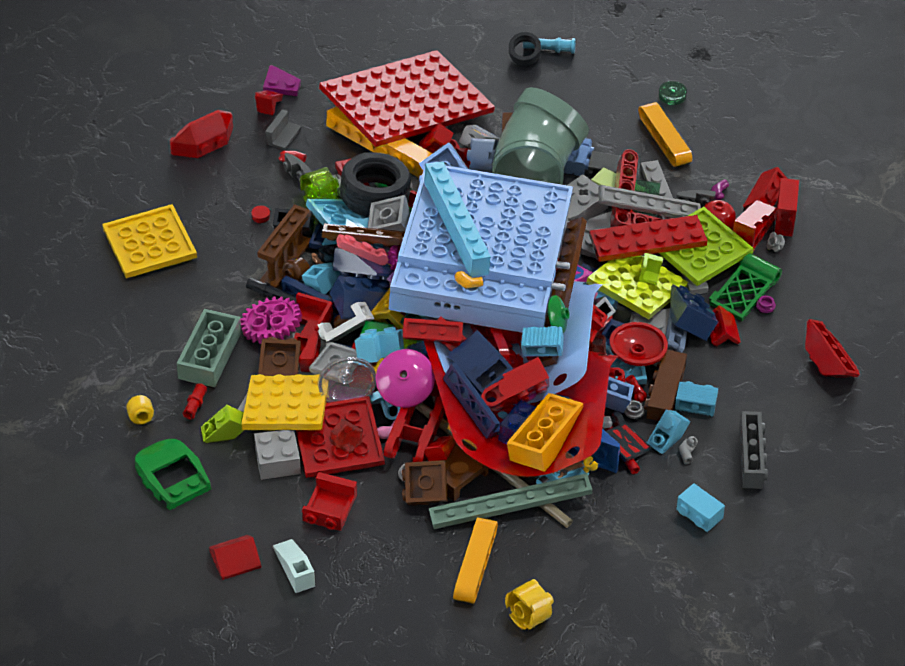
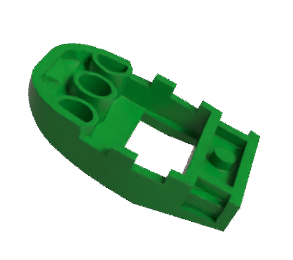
(161, 455)

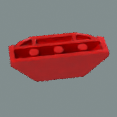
(203, 135)
(828, 352)

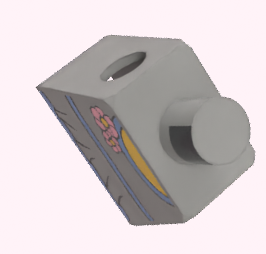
(475, 131)

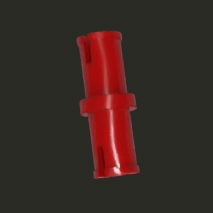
(194, 401)

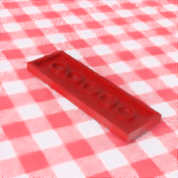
(648, 238)

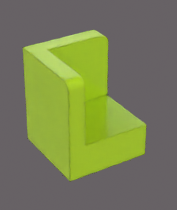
(650, 268)

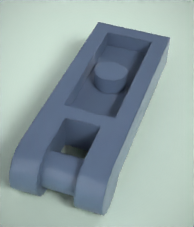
(675, 333)

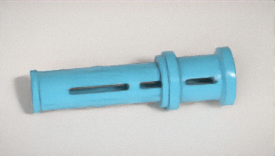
(552, 44)

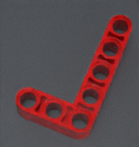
(626, 180)

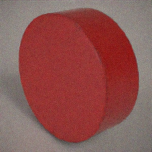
(260, 214)

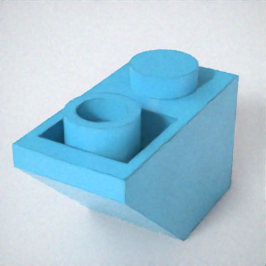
(668, 431)

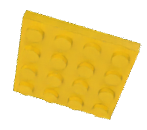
(149, 241)
(283, 403)

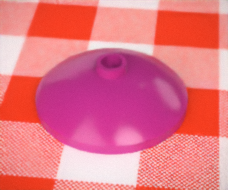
(409, 390)

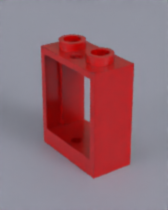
(786, 207)

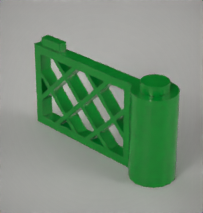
(757, 271)

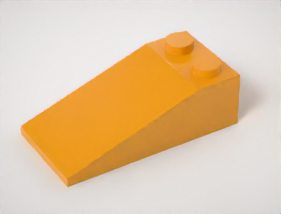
(544, 432)

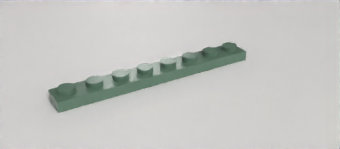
(510, 501)

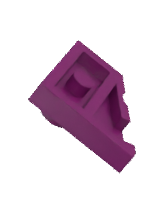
(281, 82)

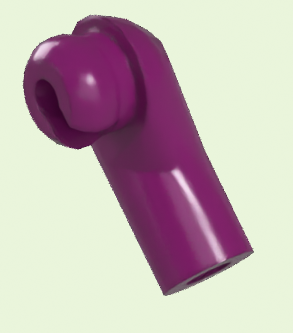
(719, 187)

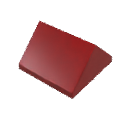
(235, 556)

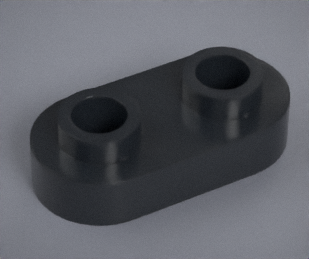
(326, 253)

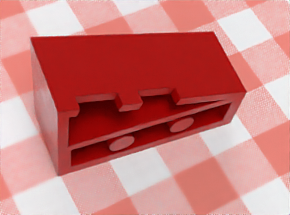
(755, 222)

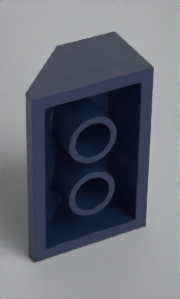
(350, 290)

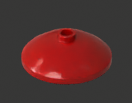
(638, 343)

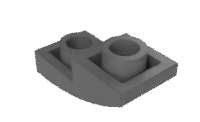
(295, 166)
(697, 196)

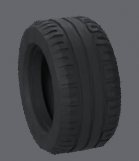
(373, 168)

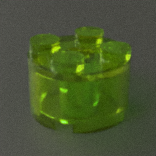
(319, 185)

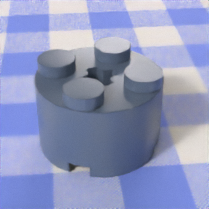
(481, 154)

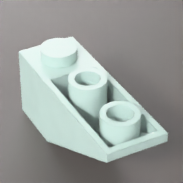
(295, 565)

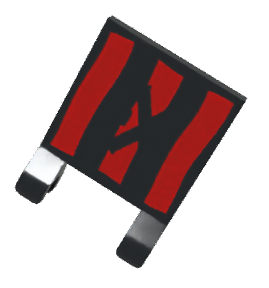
(630, 442)

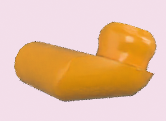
(466, 281)

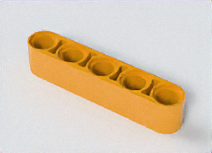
(665, 134)
(475, 560)

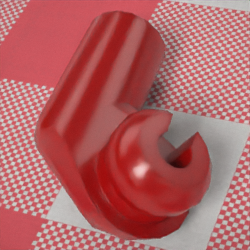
(638, 392)

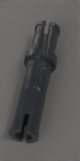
(267, 290)

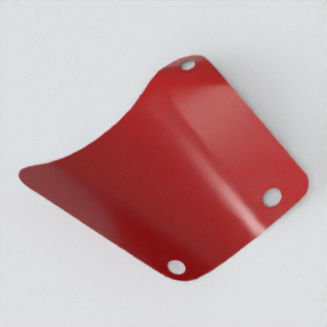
(491, 452)

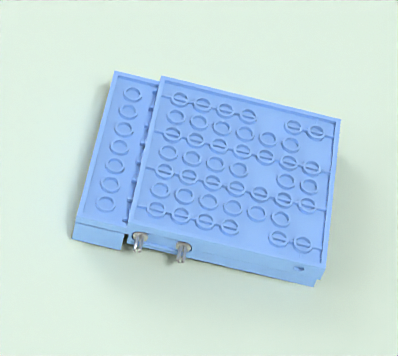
(523, 233)

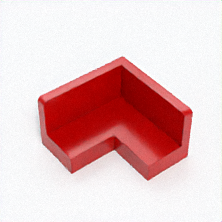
(313, 312)

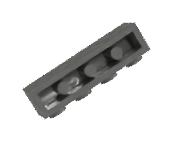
(752, 450)

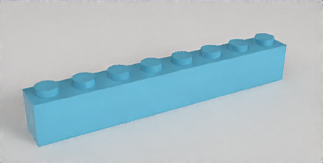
(457, 219)

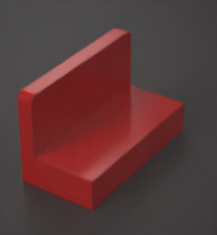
(725, 328)

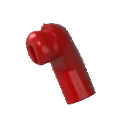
(301, 156)

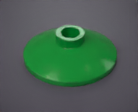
(557, 312)

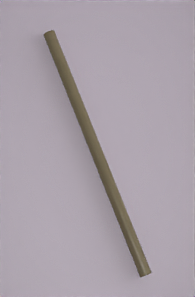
(512, 479)

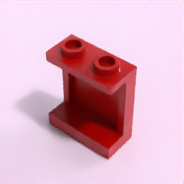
(330, 501)

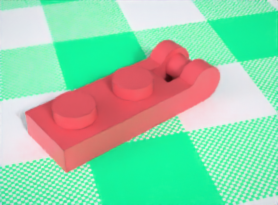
(362, 249)

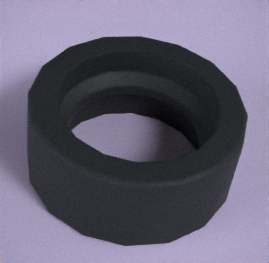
(523, 37)

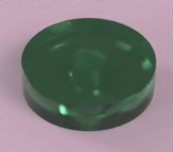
(672, 93)

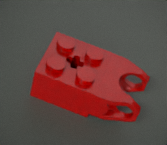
(517, 385)

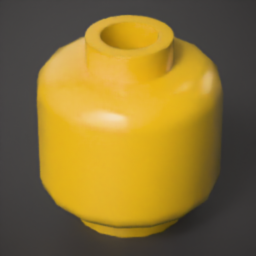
(140, 409)

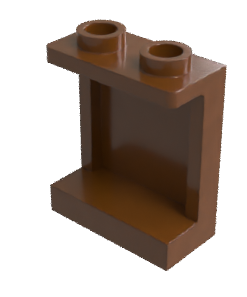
(461, 470)

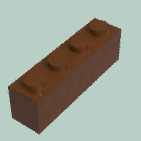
(666, 384)

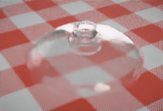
(347, 379)

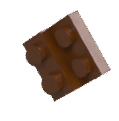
(279, 357)
(425, 482)

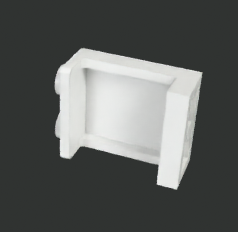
(362, 315)

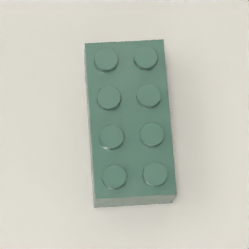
(209, 348)

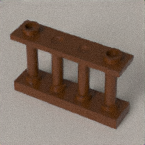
(284, 244)

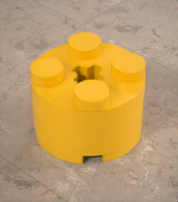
(529, 604)

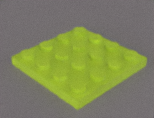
(722, 250)

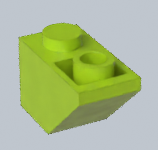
(223, 425)

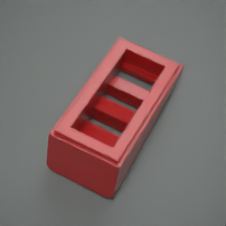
(310, 352)
(440, 448)

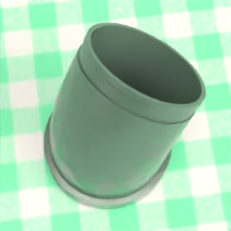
(539, 138)

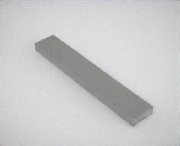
(645, 202)

